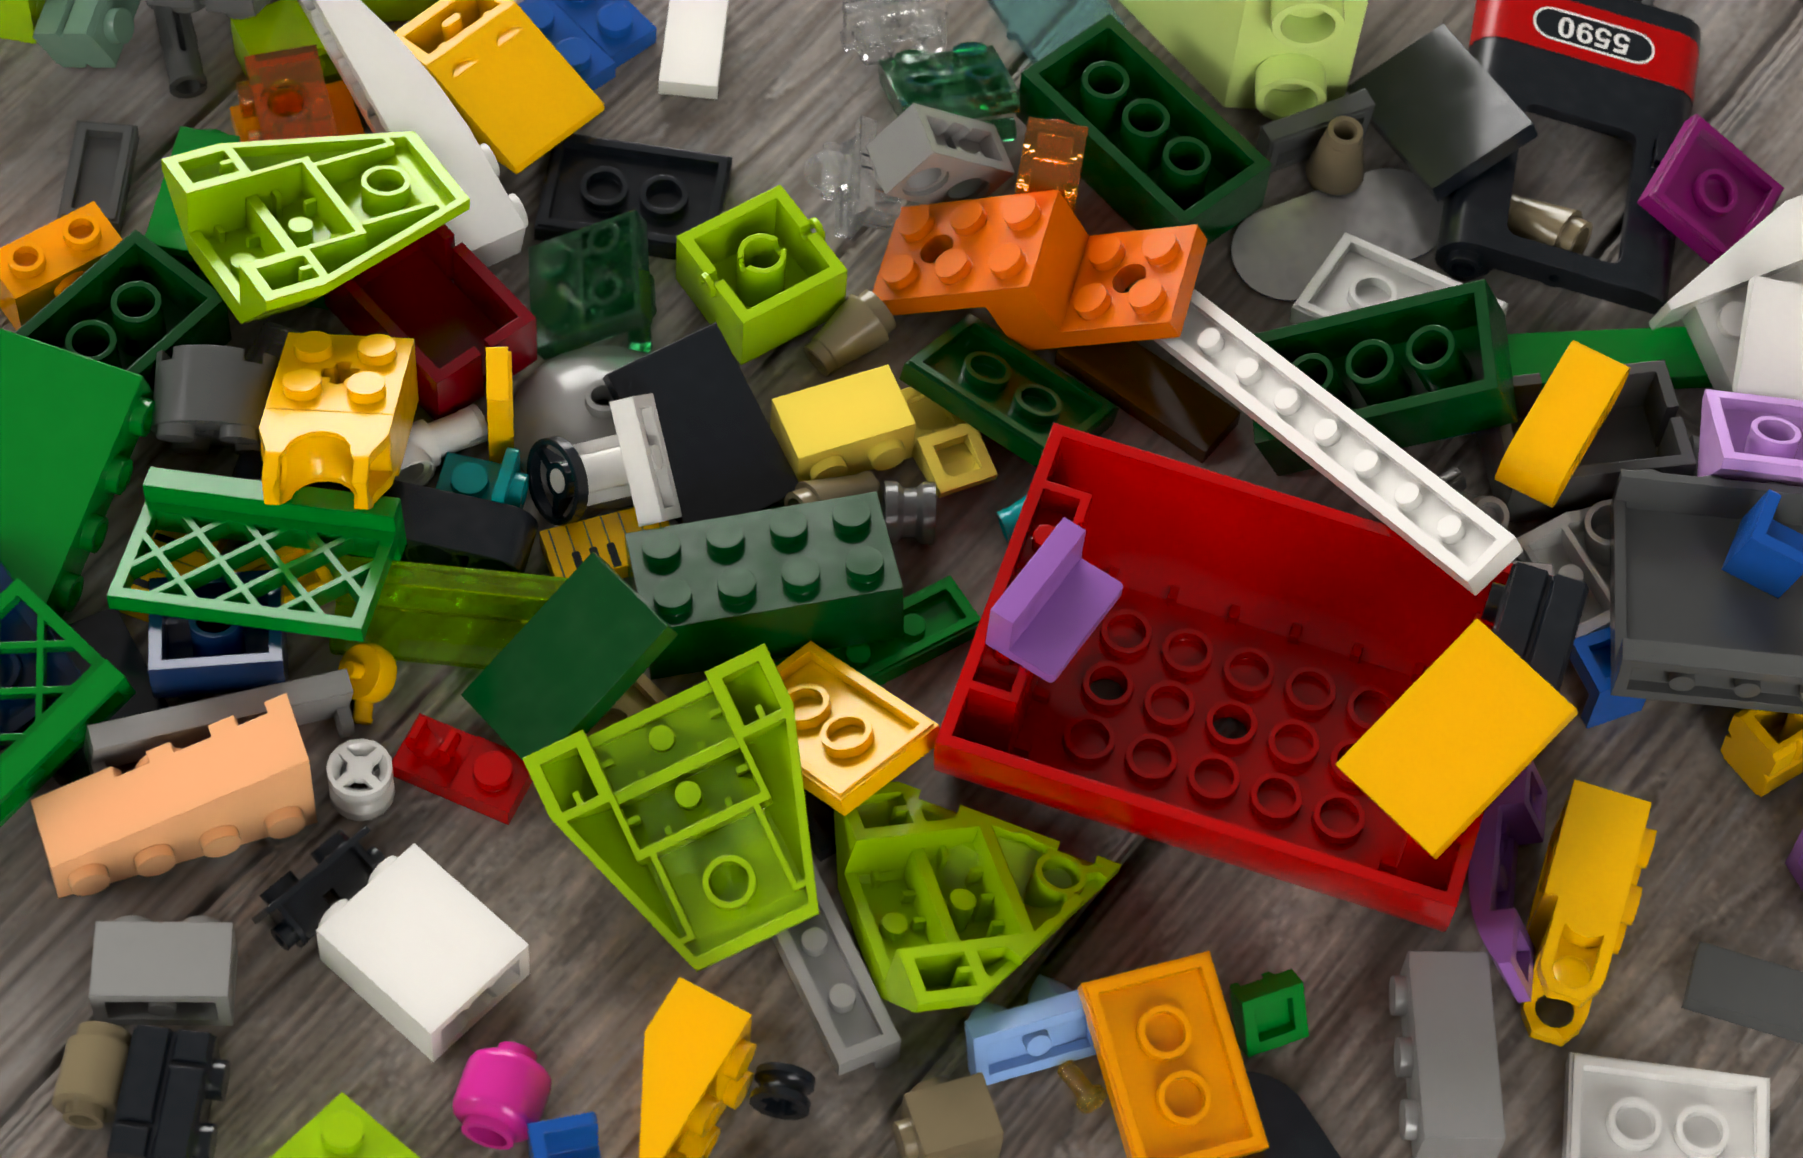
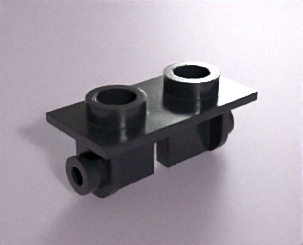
(300, 903)

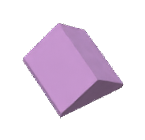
(1751, 438)

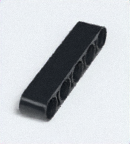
(444, 524)

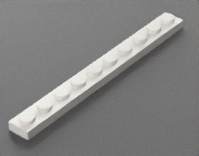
(1343, 446)

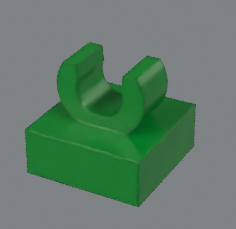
(1269, 1012)

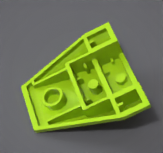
(305, 214)
(695, 810)

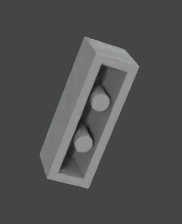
(1448, 1055)

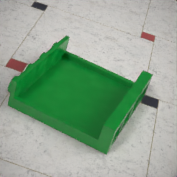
(62, 460)

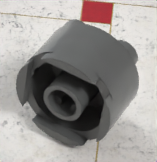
(210, 398)

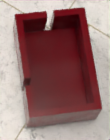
(449, 321)

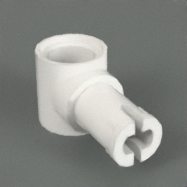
(434, 439)

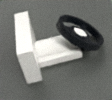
(608, 468)

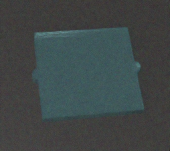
(1048, 24)

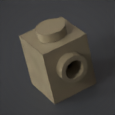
(949, 1120)

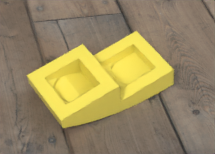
(947, 447)

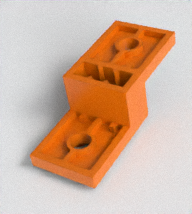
(1040, 271)

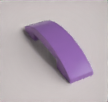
(1509, 821)

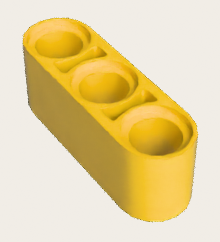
(1562, 423)

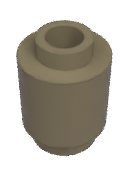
(92, 1074)

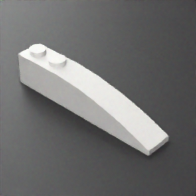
(402, 96)

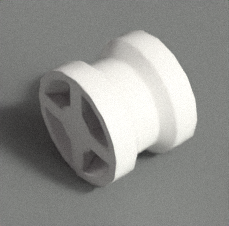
(360, 763)

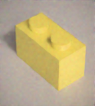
(844, 426)

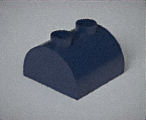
(214, 658)

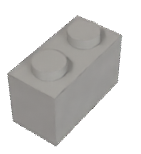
(164, 971)

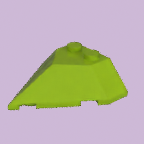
(951, 896)

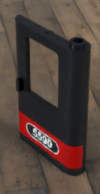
(1600, 69)

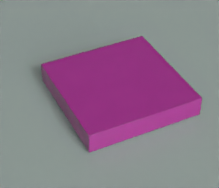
(1708, 191)

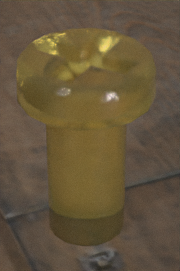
(1088, 1096)

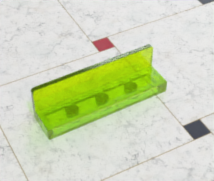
(447, 611)

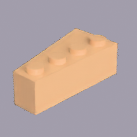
(179, 804)

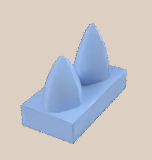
(1029, 1036)

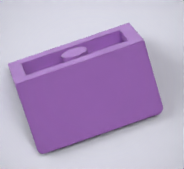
(1052, 605)

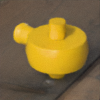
(372, 677)

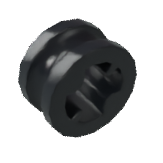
(782, 1090)

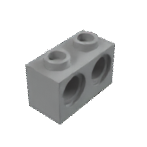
(938, 157)

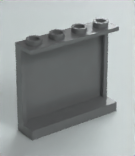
(1682, 621)

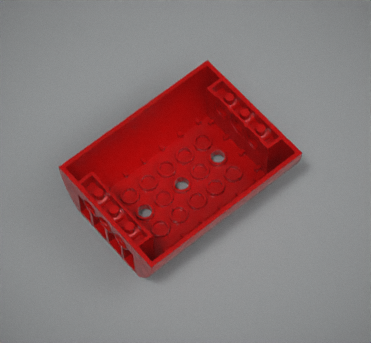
(1224, 611)

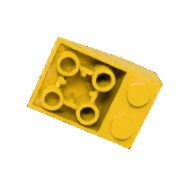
(501, 77)
(692, 1071)

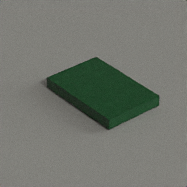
(1004, 388)
(570, 660)

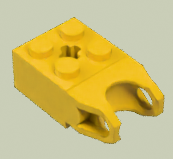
(338, 414)
(1585, 900)

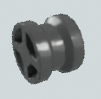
(910, 511)

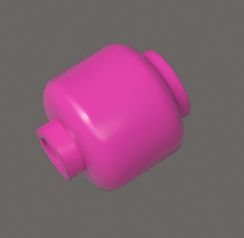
(501, 1095)

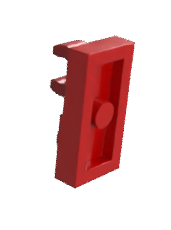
(462, 768)

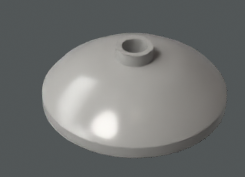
(561, 403)

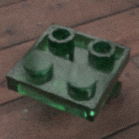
(957, 81)
(593, 286)

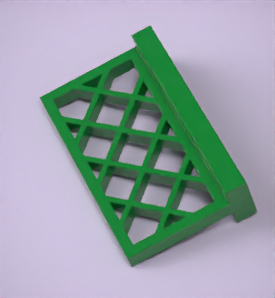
(234, 509)
(63, 726)

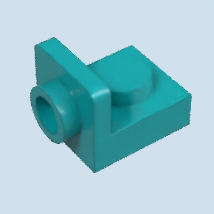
(486, 478)

